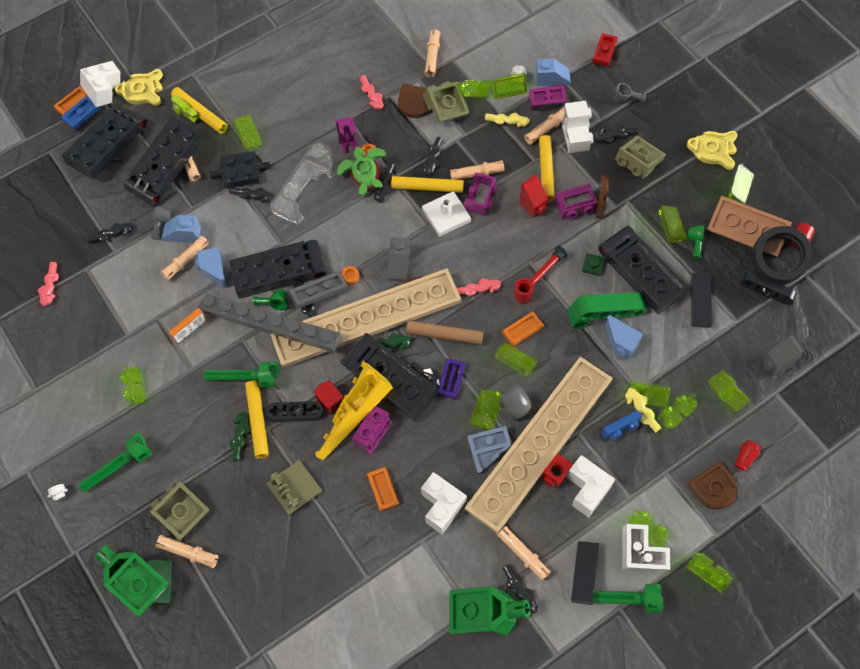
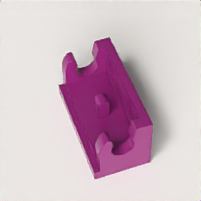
(547, 96)
(347, 133)

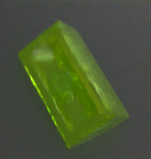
(509, 86)
(741, 185)
(672, 224)
(516, 359)
(655, 393)
(486, 410)

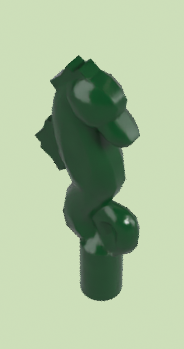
(395, 340)
(242, 428)

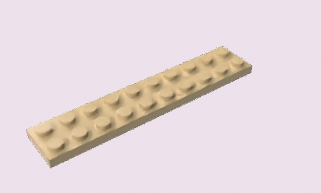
(375, 314)
(538, 445)

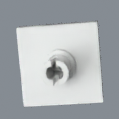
(446, 214)

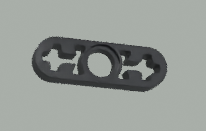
(768, 288)
(310, 405)

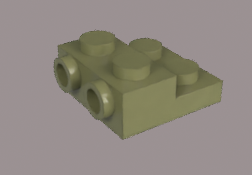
(445, 102)
(639, 157)
(178, 510)

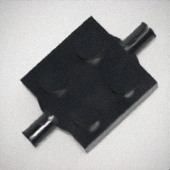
(239, 169)

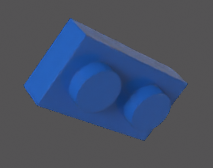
(80, 113)
(615, 429)

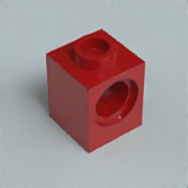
(328, 396)
(558, 463)

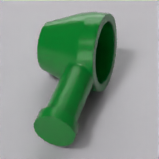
(696, 235)
(277, 300)

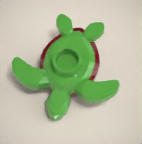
(364, 169)

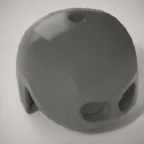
(515, 403)

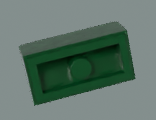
(164, 568)

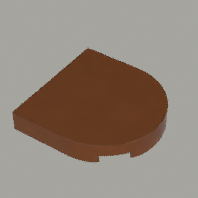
(412, 101)
(602, 195)
(714, 487)

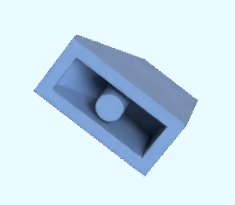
(551, 73)
(182, 229)
(212, 265)
(622, 337)

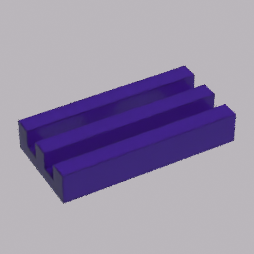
(447, 393)

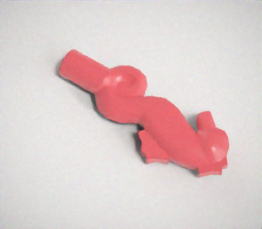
(376, 98)
(483, 285)
(46, 291)

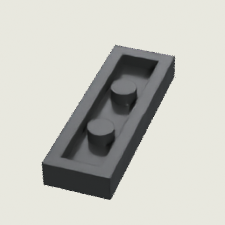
(318, 289)

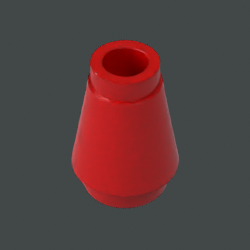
(748, 453)

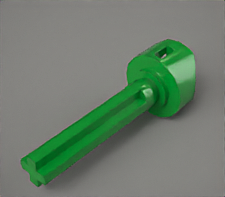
(265, 374)
(135, 449)
(650, 598)

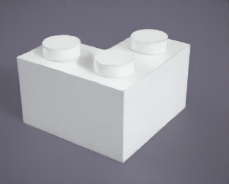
(99, 82)
(576, 126)
(594, 485)
(446, 501)
(637, 554)

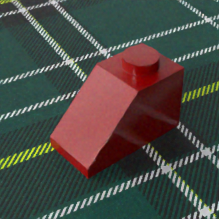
(533, 196)

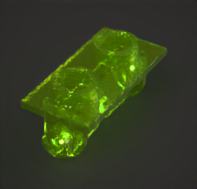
(474, 88)
(132, 392)
(683, 405)
(656, 533)
(716, 577)

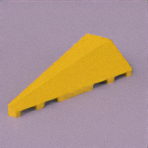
(363, 397)

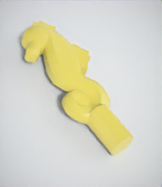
(512, 119)
(639, 403)

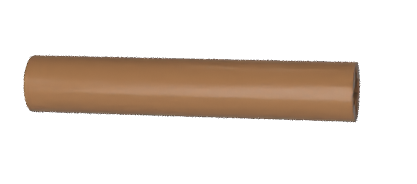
(444, 332)

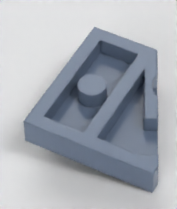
(488, 446)

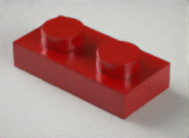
(605, 49)

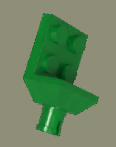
(131, 579)
(484, 611)

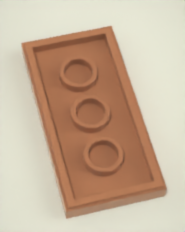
(745, 224)

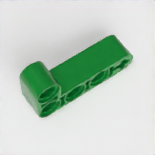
(600, 306)

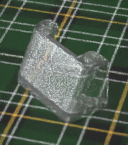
(313, 164)

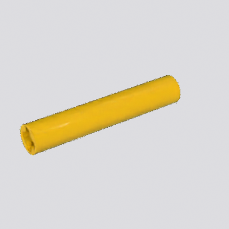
(202, 112)
(546, 166)
(427, 184)
(256, 420)

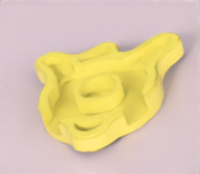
(141, 88)
(714, 148)

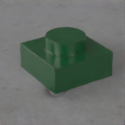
(593, 264)

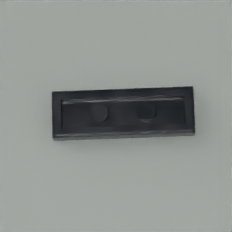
(701, 300)
(585, 573)

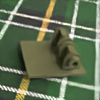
(293, 487)

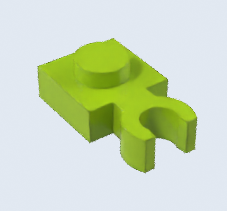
(182, 108)

